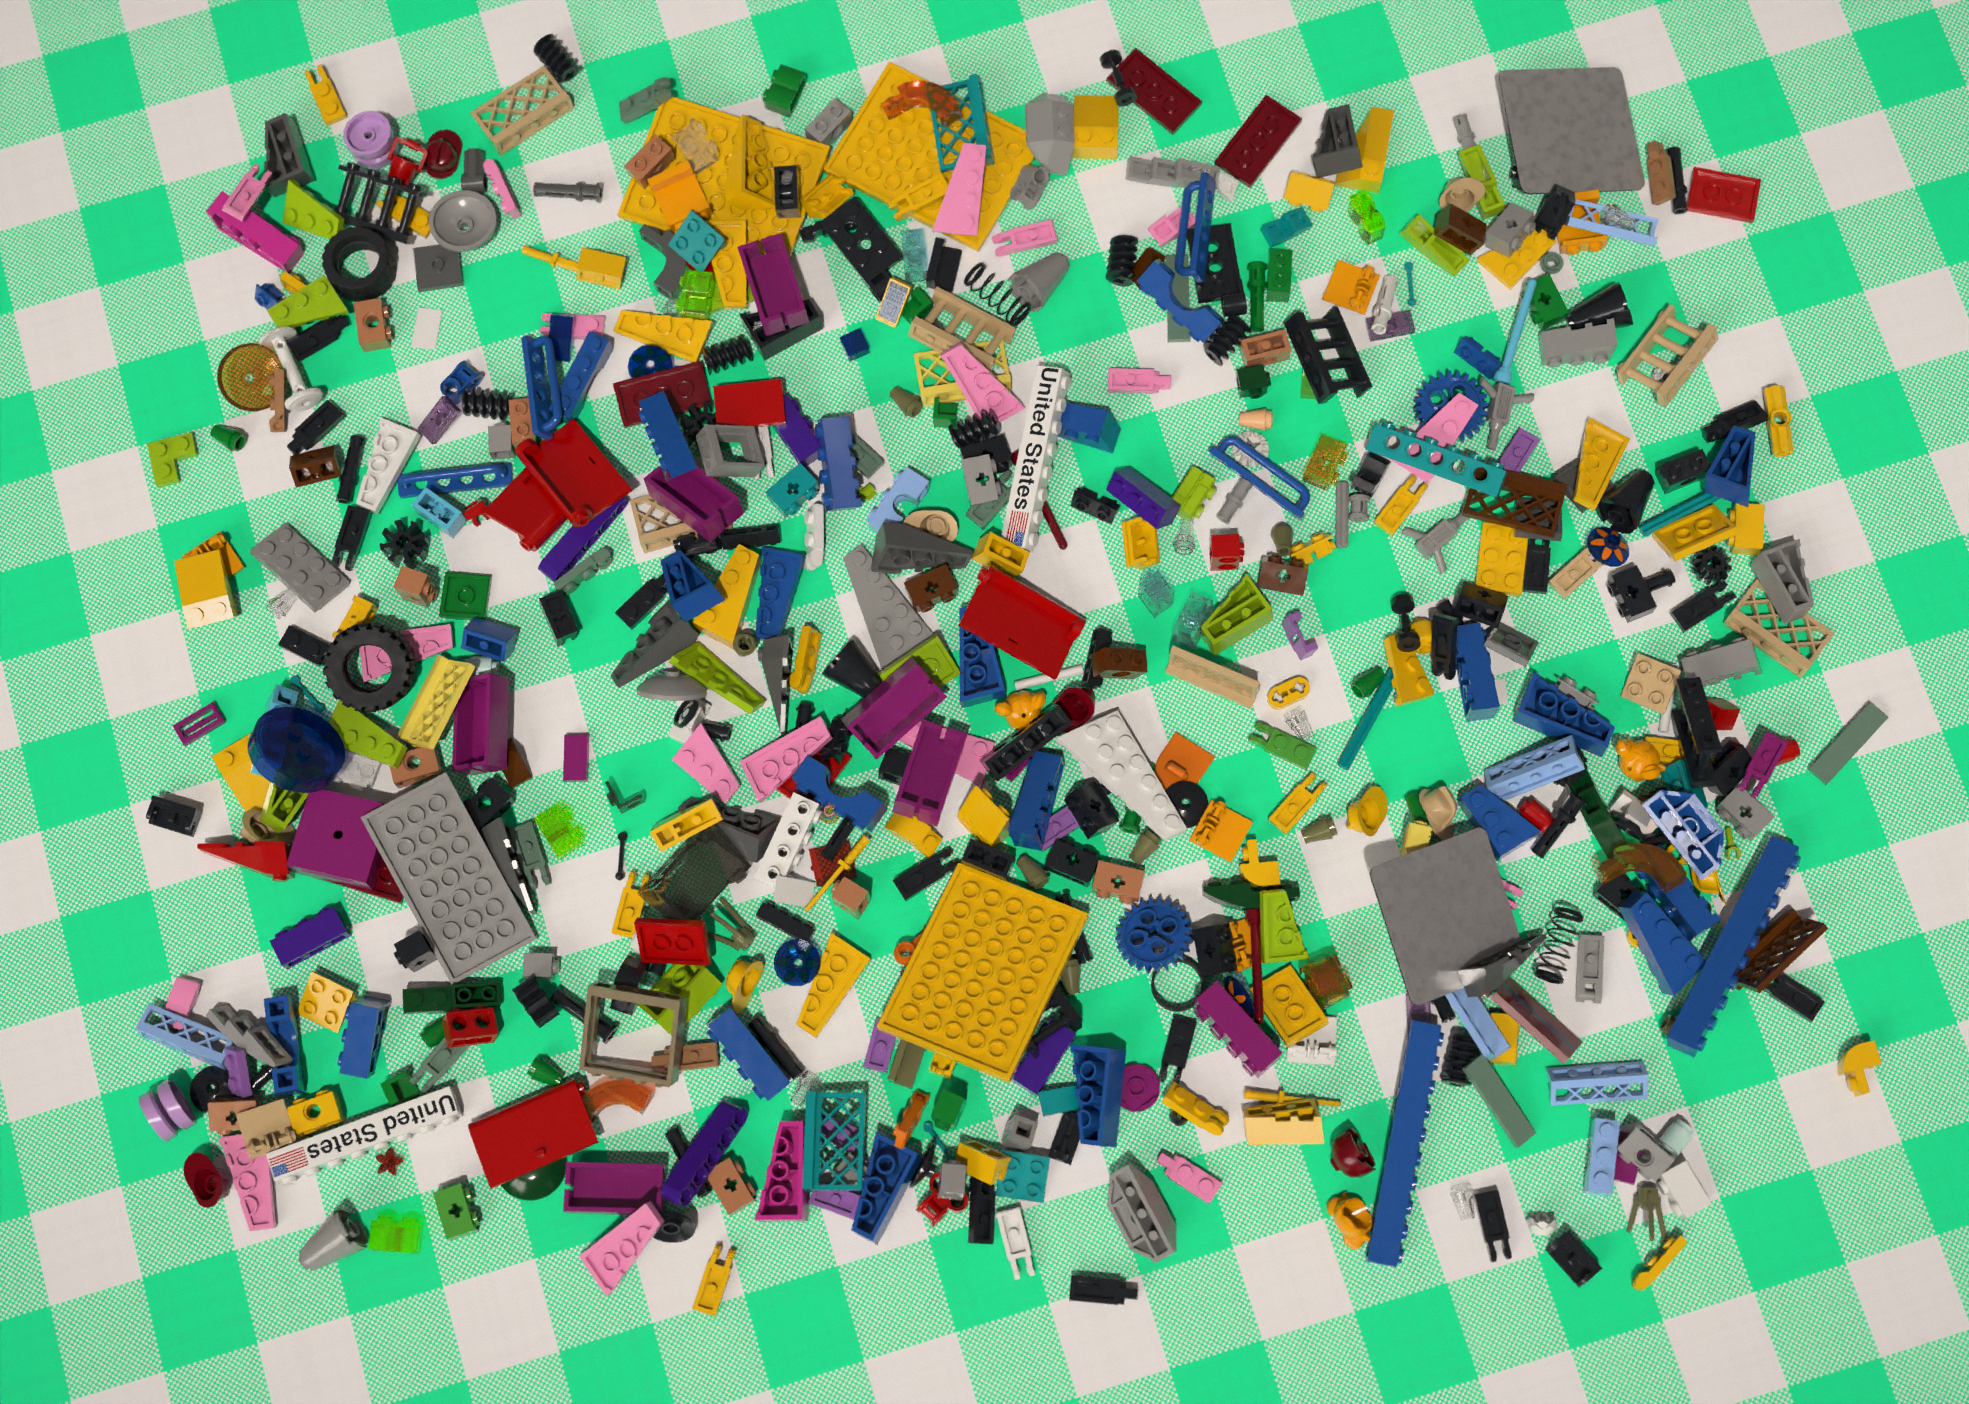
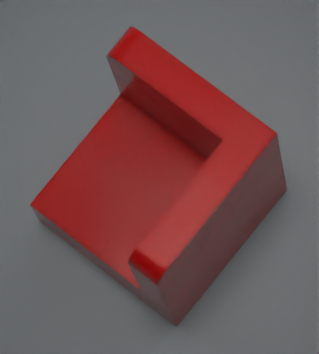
(1723, 713)

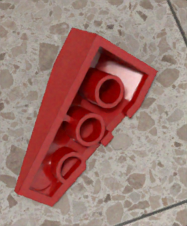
(263, 857)

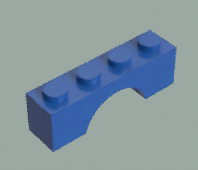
(1159, 283)
(589, 360)
(862, 808)
(282, 1022)

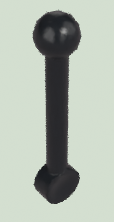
(622, 838)

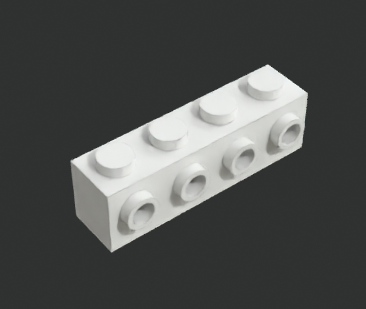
(788, 840)

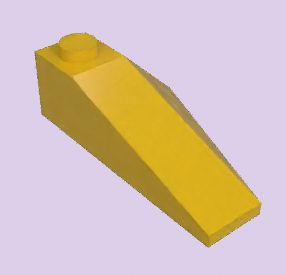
(1373, 145)
(749, 175)

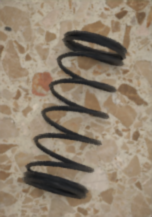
(1020, 318)
(1543, 974)

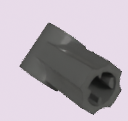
(474, 176)

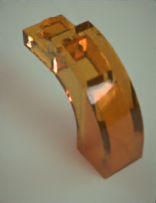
(926, 95)
(1647, 859)
(617, 1093)

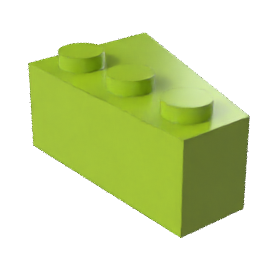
(1237, 617)
(280, 807)

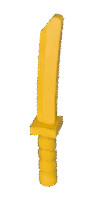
(554, 259)
(845, 864)
(1279, 1097)

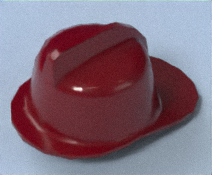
(444, 154)
(1078, 705)
(205, 1180)

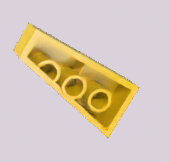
(736, 586)

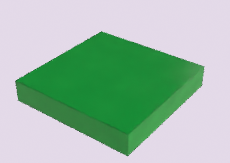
(465, 596)

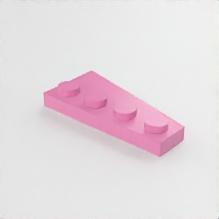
(963, 196)
(979, 384)
(1445, 428)
(424, 643)
(780, 760)
(969, 764)
(253, 1183)
(618, 1250)

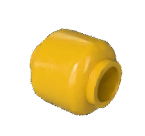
(1424, 630)

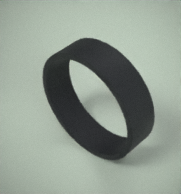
(1178, 1009)

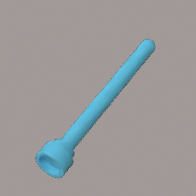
(1504, 373)

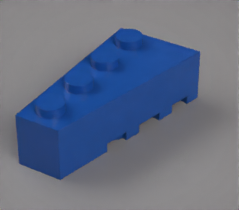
(1475, 674)
(1666, 949)
(1099, 1093)
(883, 1187)

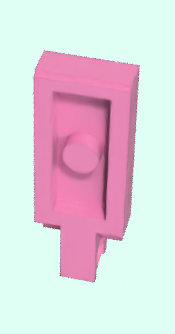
(1136, 381)
(1190, 1177)

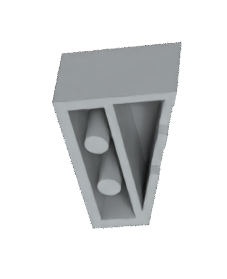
(1578, 346)
(1785, 580)
(1722, 662)

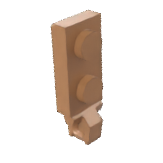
(1660, 174)
(277, 403)
(692, 1057)

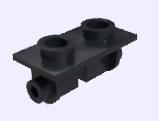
(1085, 501)
(692, 548)
(837, 746)
(1066, 1139)

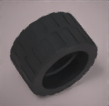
(351, 241)

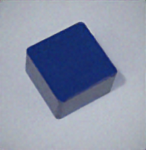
(854, 345)

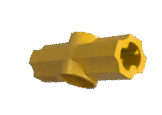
(1777, 408)

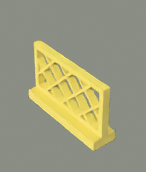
(948, 391)
(427, 705)

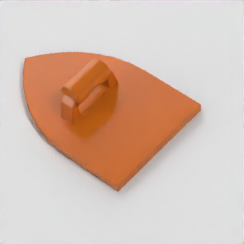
(1182, 762)

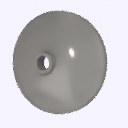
(459, 211)
(672, 687)

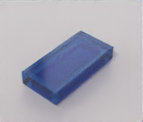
(561, 334)

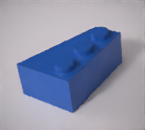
(1089, 427)
(1732, 468)
(688, 587)

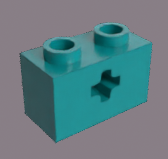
(797, 480)

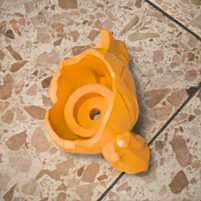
(1020, 703)
(1641, 757)
(1351, 1219)

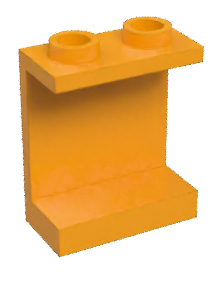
(679, 194)
(1572, 239)

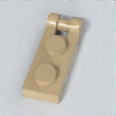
(1574, 574)

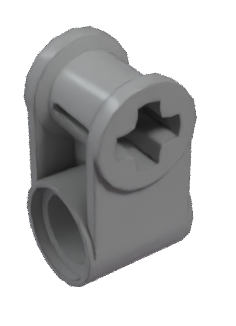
(1030, 185)

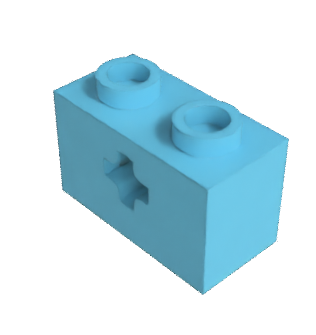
(439, 512)

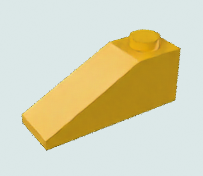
(685, 824)

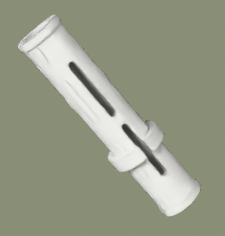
(1383, 310)

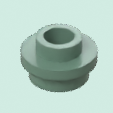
(1554, 257)

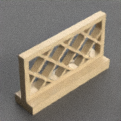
(530, 121)
(659, 537)
(1772, 644)
(1212, 677)

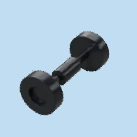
(1110, 60)
(1402, 605)

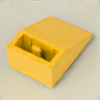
(983, 818)

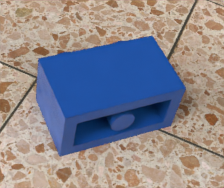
(489, 639)

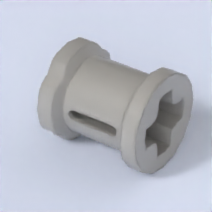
(1359, 508)

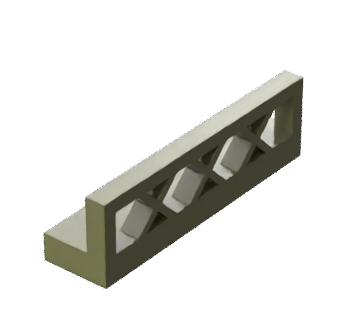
(906, 1064)

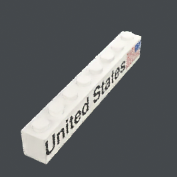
(1036, 457)
(364, 1135)

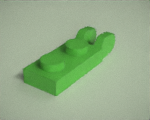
(1284, 746)

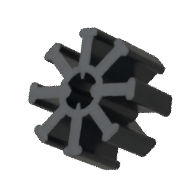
(694, 425)
(413, 541)
(535, 1001)

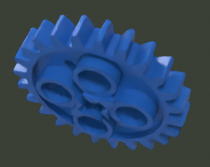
(1450, 383)
(1144, 954)

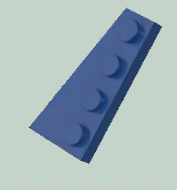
(778, 585)

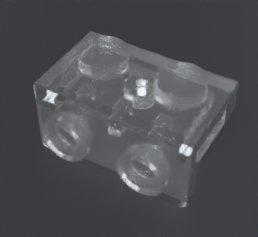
(696, 147)
(359, 771)

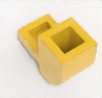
(915, 833)
(1258, 873)
(1854, 1063)

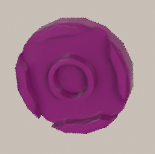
(1139, 1088)

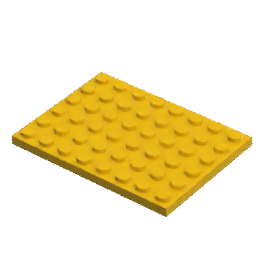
(782, 150)
(897, 154)
(983, 972)

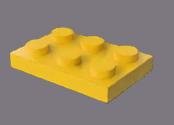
(1695, 532)
(1501, 560)
(1291, 1007)

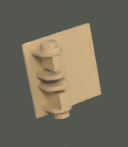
(1651, 683)
(266, 1128)

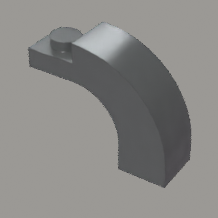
(669, 279)

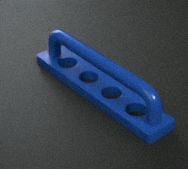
(1202, 228)
(530, 348)
(502, 478)
(1296, 511)

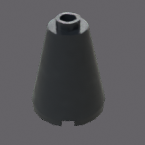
(1603, 306)
(1627, 502)
(853, 671)

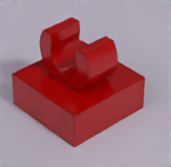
(473, 510)

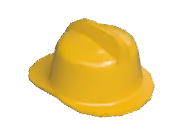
(1368, 812)
(1709, 884)
(742, 982)

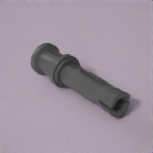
(579, 191)

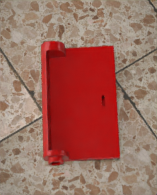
(569, 476)
(526, 511)
(1021, 621)
(533, 1133)

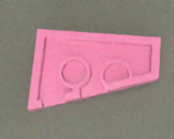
(705, 764)

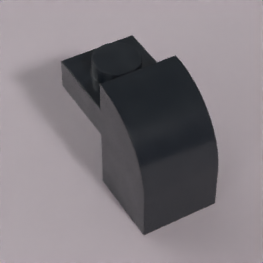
(1370, 474)
(631, 974)

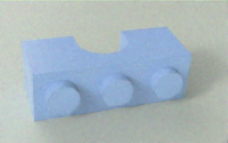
(907, 487)
(1602, 1161)

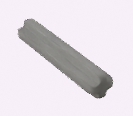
(1342, 514)

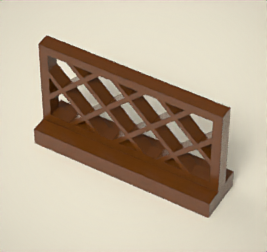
(1520, 485)
(1774, 940)

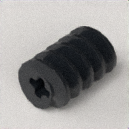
(556, 59)
(1121, 260)
(1225, 338)
(726, 355)
(486, 405)
(975, 431)
(1461, 1055)

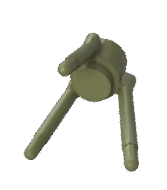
(742, 937)
(1649, 1201)

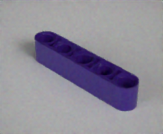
(578, 541)
(704, 1153)

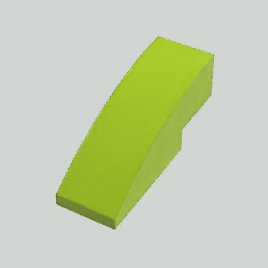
(1477, 167)
(1422, 237)

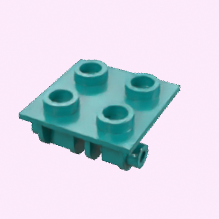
(697, 241)
(1024, 1177)

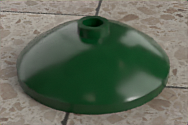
(538, 1183)

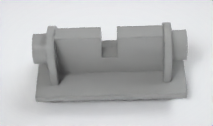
(1584, 698)

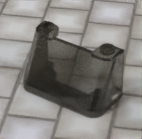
(695, 875)

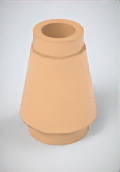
(1257, 419)

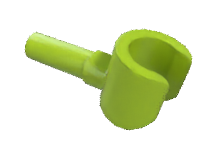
(867, 492)
(1731, 845)

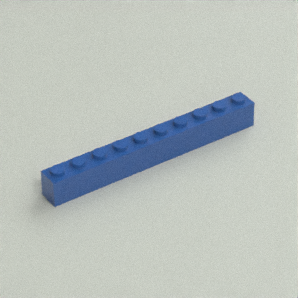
(1733, 947)
(1403, 1144)

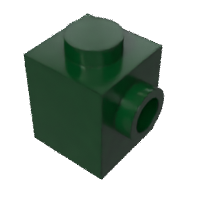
(1252, 382)

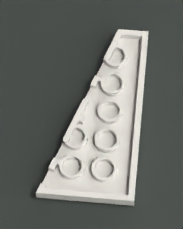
(1121, 767)

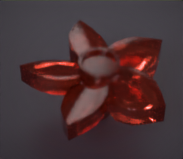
(388, 1162)

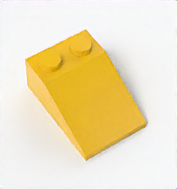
(1095, 127)
(204, 589)
(235, 768)

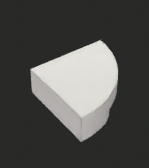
(1226, 186)

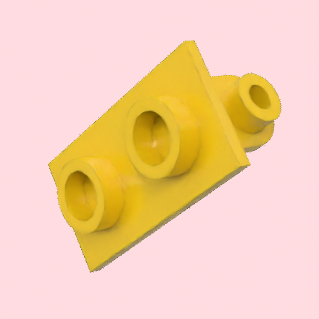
(1318, 544)

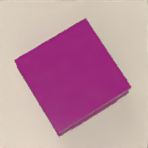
(345, 860)

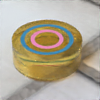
(828, 815)

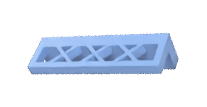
(1613, 231)
(1534, 773)
(1479, 1024)
(177, 1042)
(1597, 1077)

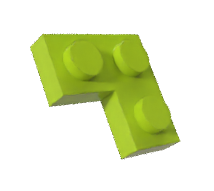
(166, 453)

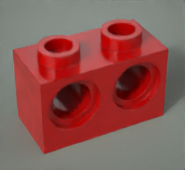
(1225, 552)
(471, 1033)

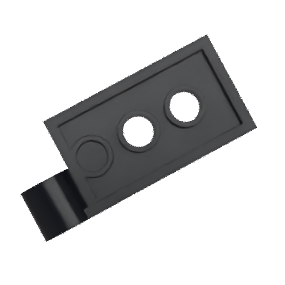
(869, 263)
(1225, 284)

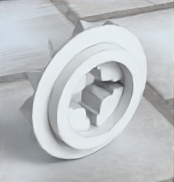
(1254, 439)

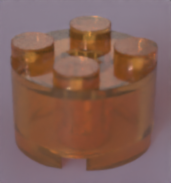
(1326, 981)

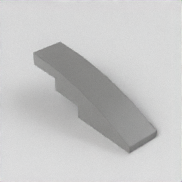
(1167, 172)
(255, 1040)

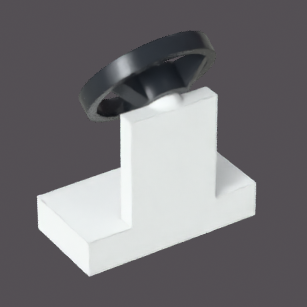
(688, 718)
(1635, 819)

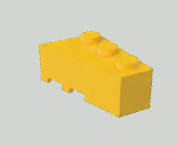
(1283, 1123)

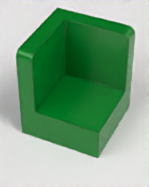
(918, 306)
(944, 414)
(400, 1089)

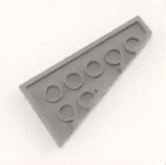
(888, 616)

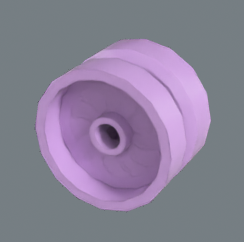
(369, 139)
(167, 1110)

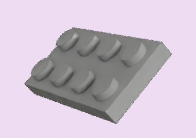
(299, 567)

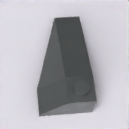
(908, 548)
(661, 641)
(777, 667)
(745, 830)
(502, 849)
(1495, 969)

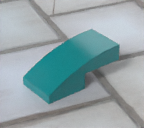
(1287, 227)
(1058, 1101)

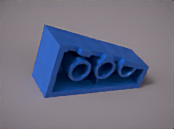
(667, 435)
(837, 464)
(978, 669)
(1559, 716)
(1036, 800)
(1682, 906)
(748, 1053)

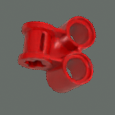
(938, 1205)

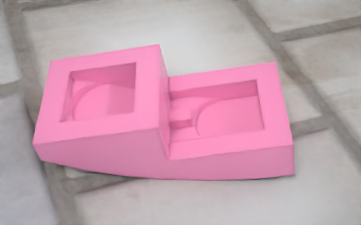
(1167, 228)
(182, 999)

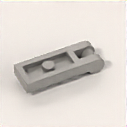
(1590, 967)

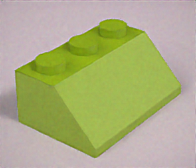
(685, 980)

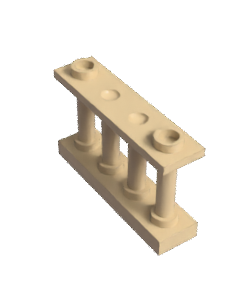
(941, 339)
(1678, 373)

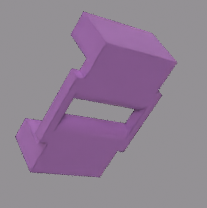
(1290, 627)

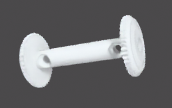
(301, 400)

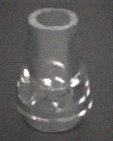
(1616, 217)
(1185, 539)
(281, 603)
(1299, 723)
(806, 1082)
(1464, 1200)

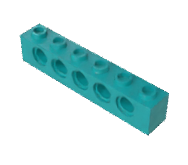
(1379, 444)

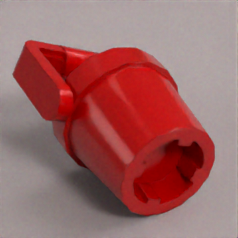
(403, 167)

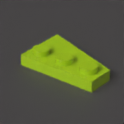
(308, 214)
(308, 304)
(1279, 932)

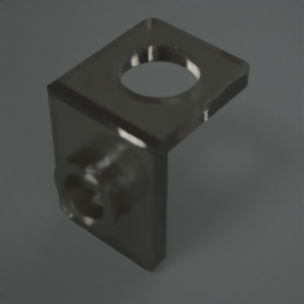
(626, 806)

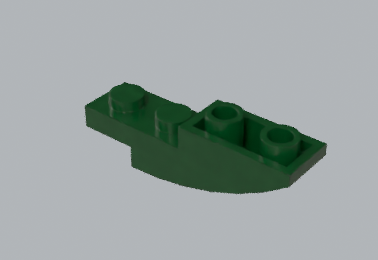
(1598, 815)
(1240, 896)
(457, 996)

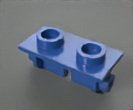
(267, 295)
(1472, 353)

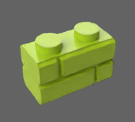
(1193, 493)

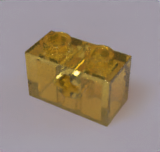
(1329, 450)

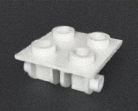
(1316, 1048)

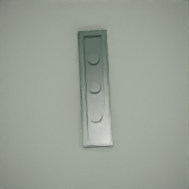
(1175, 332)
(1848, 743)
(1498, 1100)

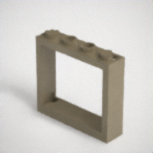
(635, 995)

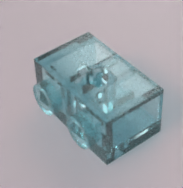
(914, 255)
(1155, 593)
(1193, 615)

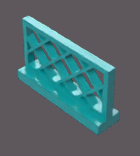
(978, 116)
(813, 1140)

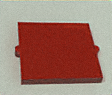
(824, 868)

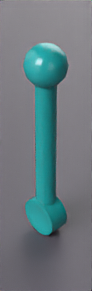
(1409, 267)
(296, 682)
(928, 1127)

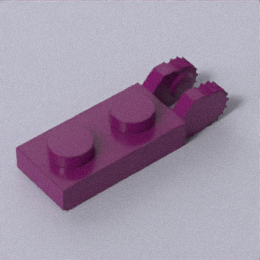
(1764, 762)

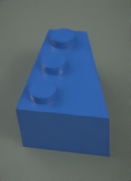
(1502, 824)
(362, 1036)

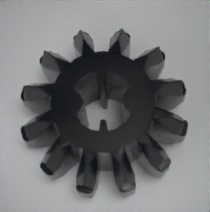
(1719, 561)

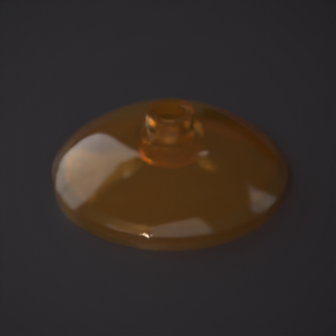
(243, 360)

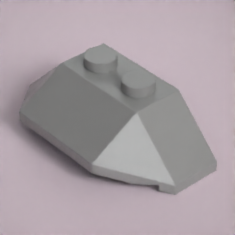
(1050, 131)
(1141, 1214)

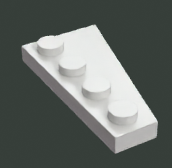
(390, 454)

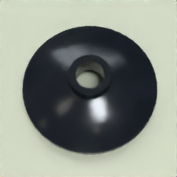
(1196, 797)
(203, 1079)
(925, 1168)
(675, 1228)

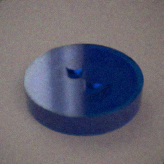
(296, 749)

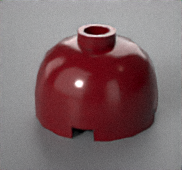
(1351, 1155)

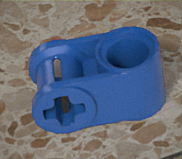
(459, 379)

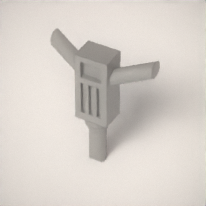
(1500, 407)
(1436, 539)

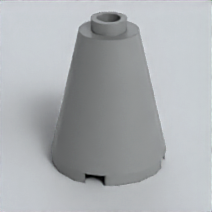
(1039, 280)
(333, 1241)

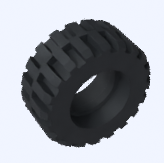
(338, 674)

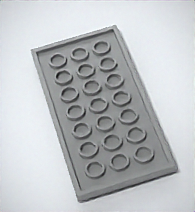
(448, 878)

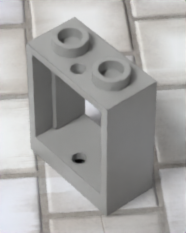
(711, 455)

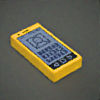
(893, 302)

